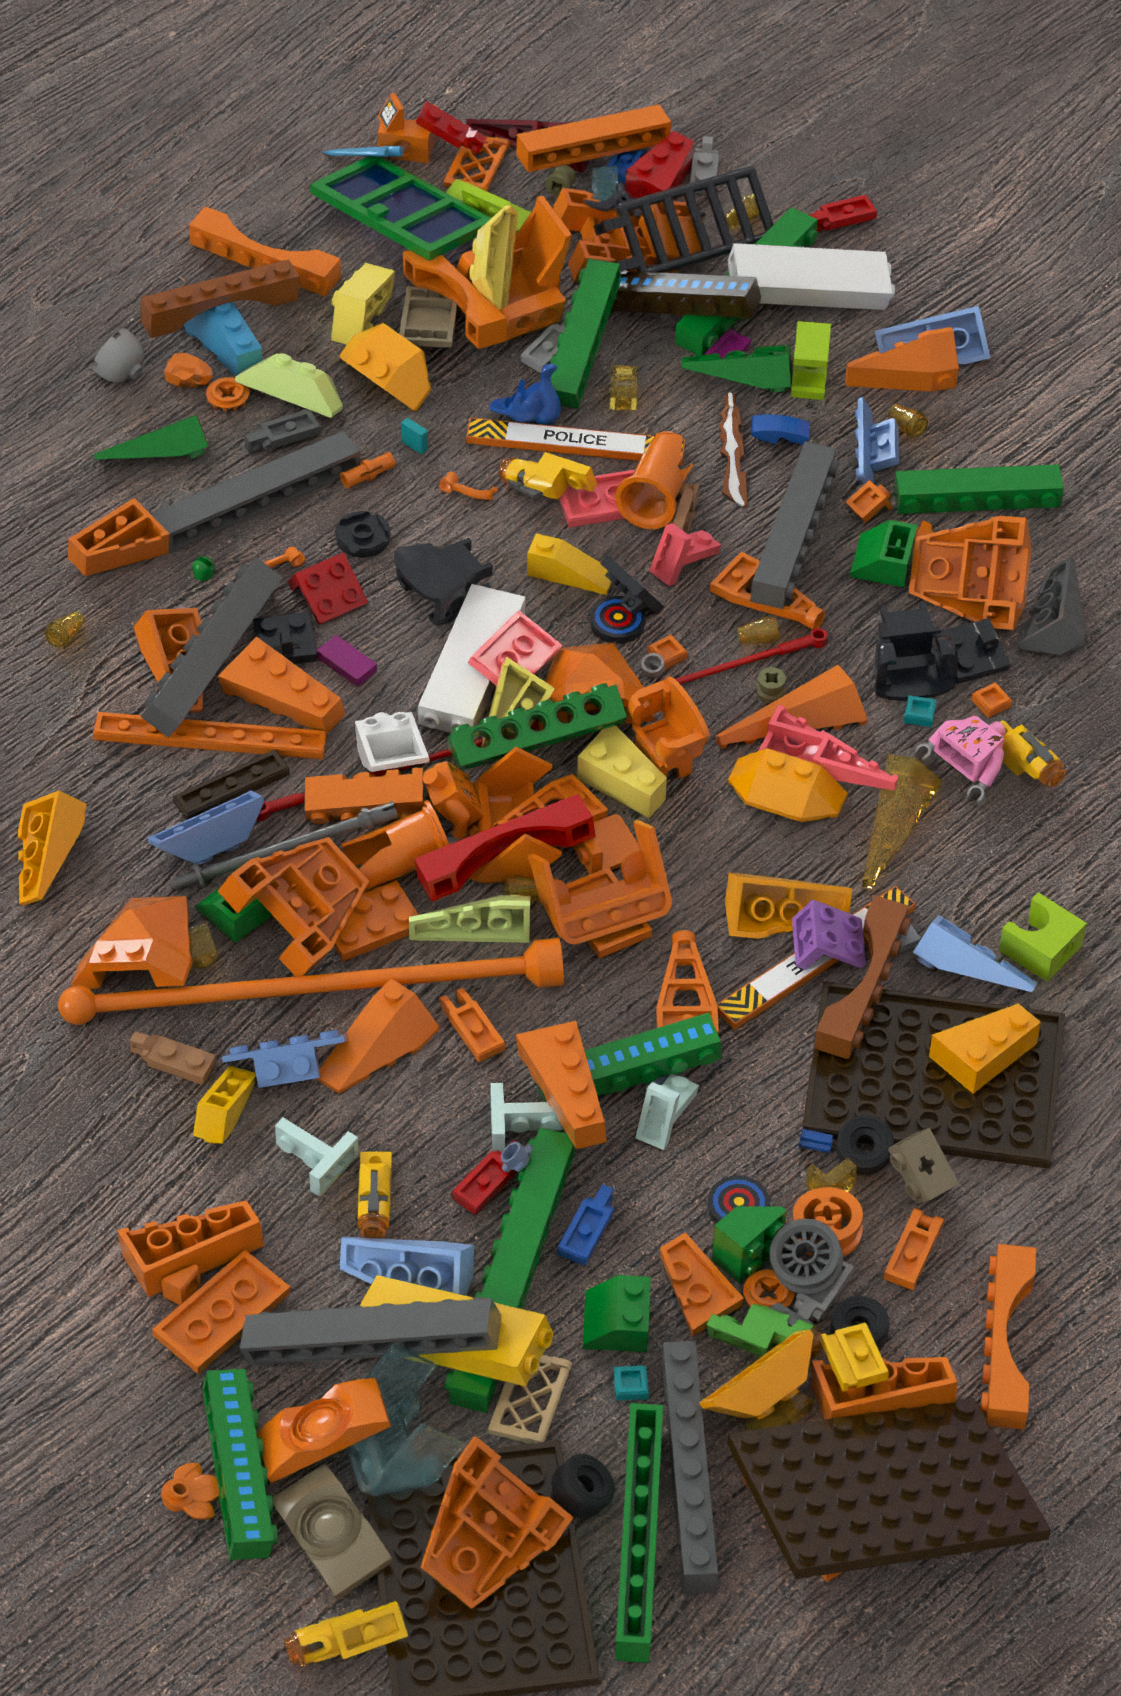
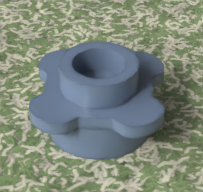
(515, 1156)

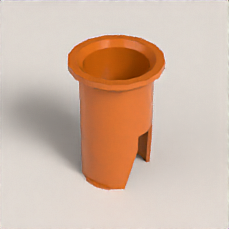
(651, 491)
(392, 848)

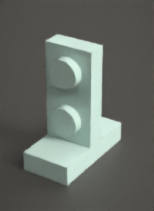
(663, 1107)
(518, 1117)
(325, 1161)

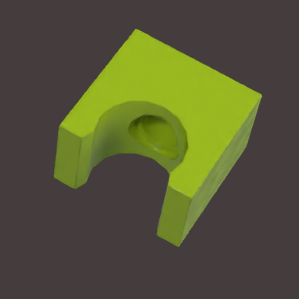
(810, 360)
(1049, 947)

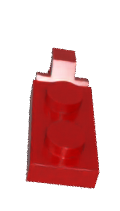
(449, 128)
(844, 213)
(482, 1183)

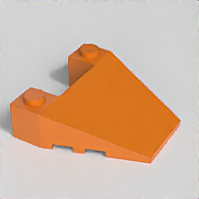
(604, 247)
(307, 893)

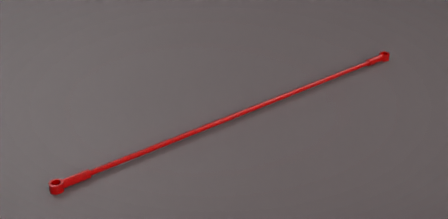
(782, 649)

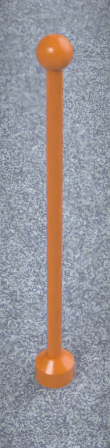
(540, 964)

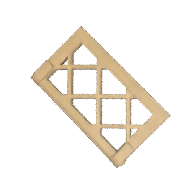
(518, 1431)

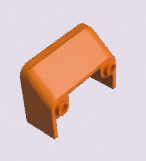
(498, 793)
(613, 907)

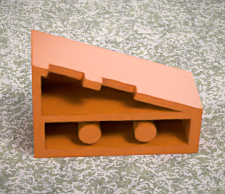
(118, 540)

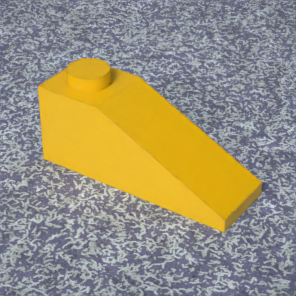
(565, 564)
(223, 1105)

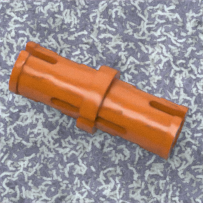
(367, 470)

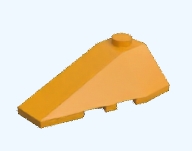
(48, 833)
(766, 905)

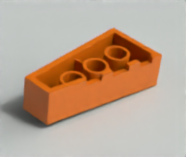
(274, 682)
(342, 798)
(563, 1074)
(191, 1240)
(909, 1385)

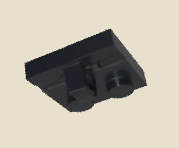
(636, 595)
(288, 635)
(977, 650)

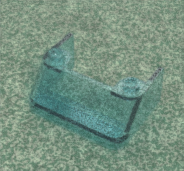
(394, 1458)

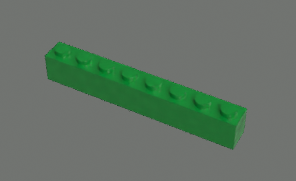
(702, 332)
(639, 1533)

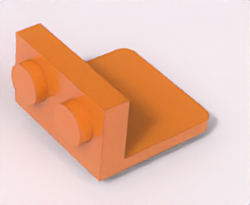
(609, 846)

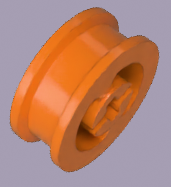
(829, 1207)

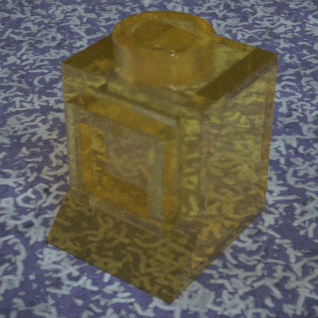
(623, 387)

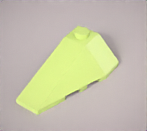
(486, 920)

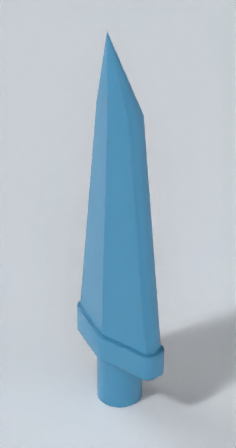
(385, 151)

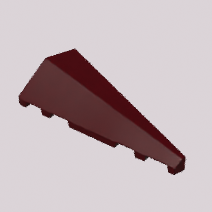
(510, 128)

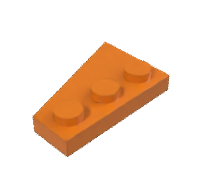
(697, 1283)

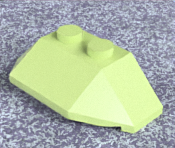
(294, 383)

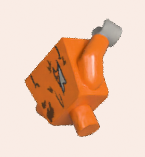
(453, 797)

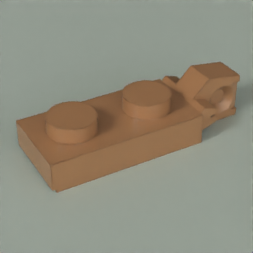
(686, 507)
(173, 1057)

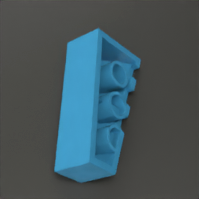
(227, 336)

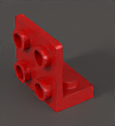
(329, 588)

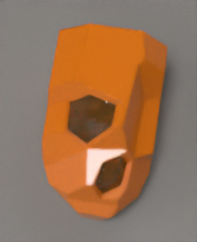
(187, 371)

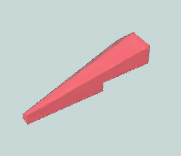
(802, 741)

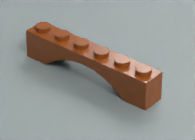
(171, 309)
(843, 1021)

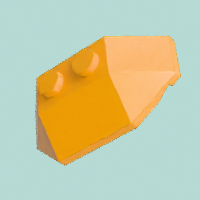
(390, 363)
(787, 786)
(765, 1381)

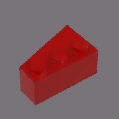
(661, 167)

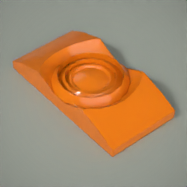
(322, 1427)

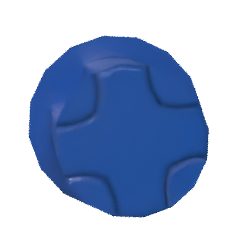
(815, 1140)

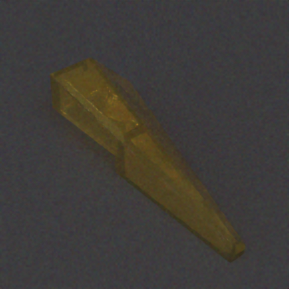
(898, 811)

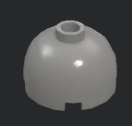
(120, 358)

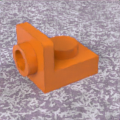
(869, 501)

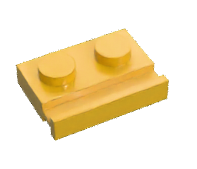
(854, 1357)

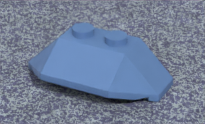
(211, 831)

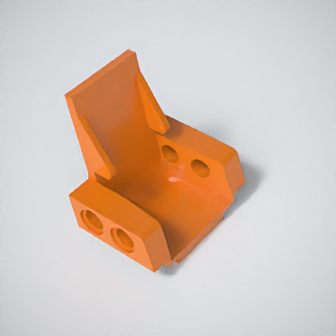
(536, 271)

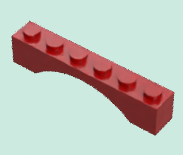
(449, 867)

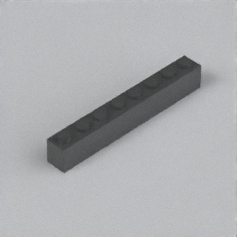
(258, 490)
(794, 525)
(211, 647)
(371, 1331)
(689, 1468)

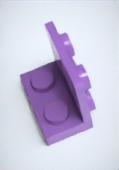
(827, 931)

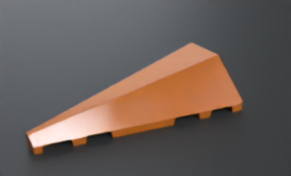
(823, 702)

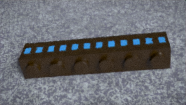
(687, 294)

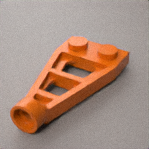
(739, 576)
(559, 790)
(685, 953)

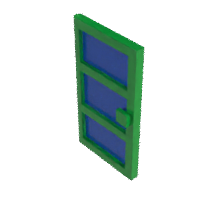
(400, 206)

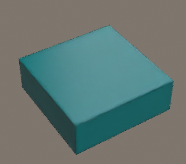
(414, 436)
(920, 711)
(630, 1382)

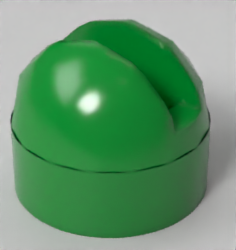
(203, 568)

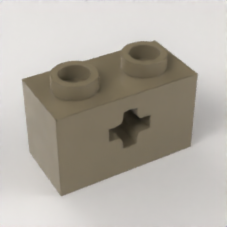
(936, 1173)

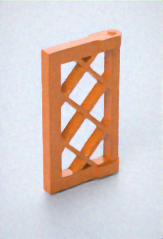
(488, 175)

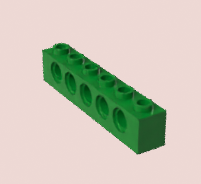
(605, 698)

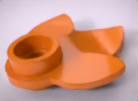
(194, 1492)

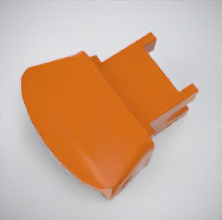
(675, 738)

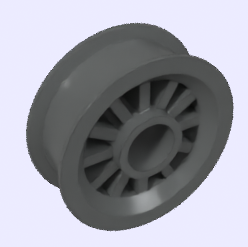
(809, 1283)

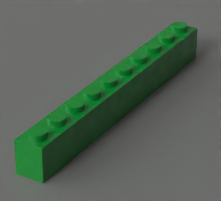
(519, 1248)

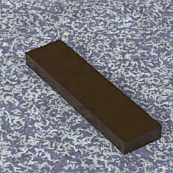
(231, 784)

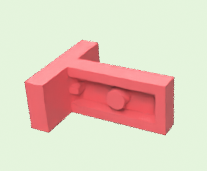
(679, 549)

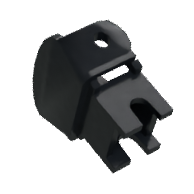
(440, 575)
(906, 659)

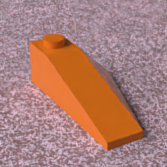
(384, 1031)

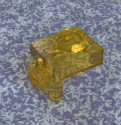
(202, 946)
(839, 1177)

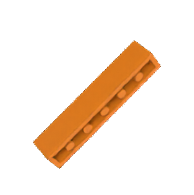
(592, 138)

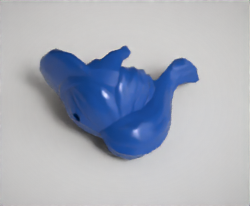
(535, 403)

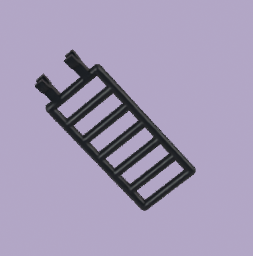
(686, 259)

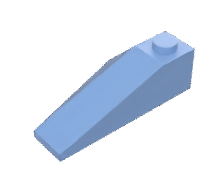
(967, 329)
(951, 950)
(423, 1263)

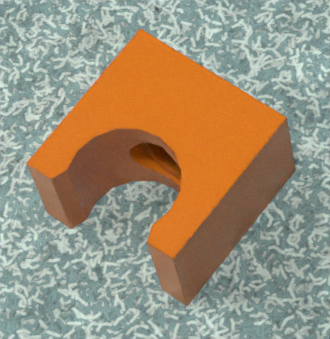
(414, 139)

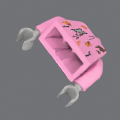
(970, 748)

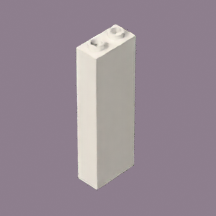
(815, 275)
(457, 690)

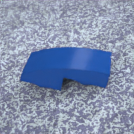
(772, 427)

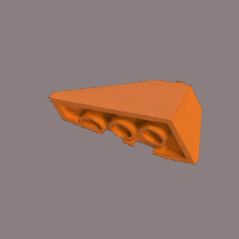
(917, 366)
(162, 638)

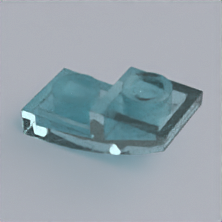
(604, 182)

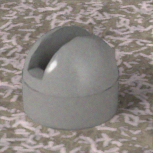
(654, 661)

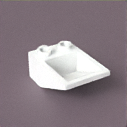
(389, 741)

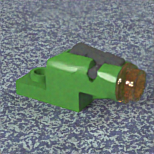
(762, 1329)

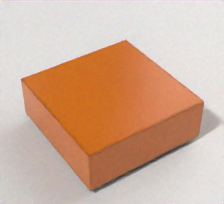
(670, 650)
(991, 700)

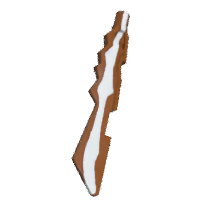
(734, 481)

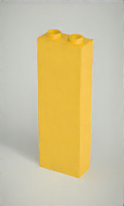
(521, 1335)

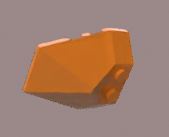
(975, 570)
(587, 666)
(143, 936)
(488, 1526)

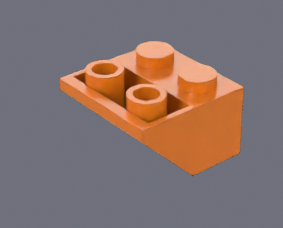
(666, 233)

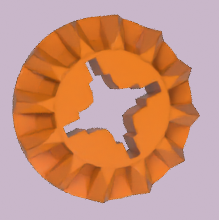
(227, 386)
(766, 1281)

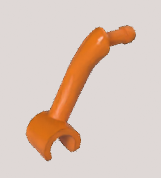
(451, 483)
(291, 554)

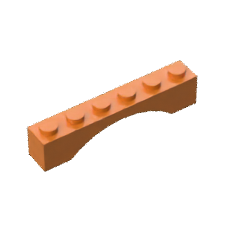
(218, 235)
(483, 320)
(1007, 1389)

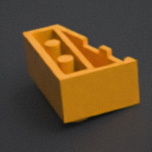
(985, 1045)

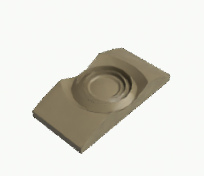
(428, 318)
(331, 1530)

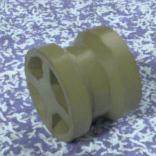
(559, 178)
(771, 684)

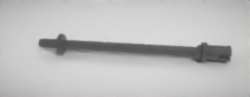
(366, 820)

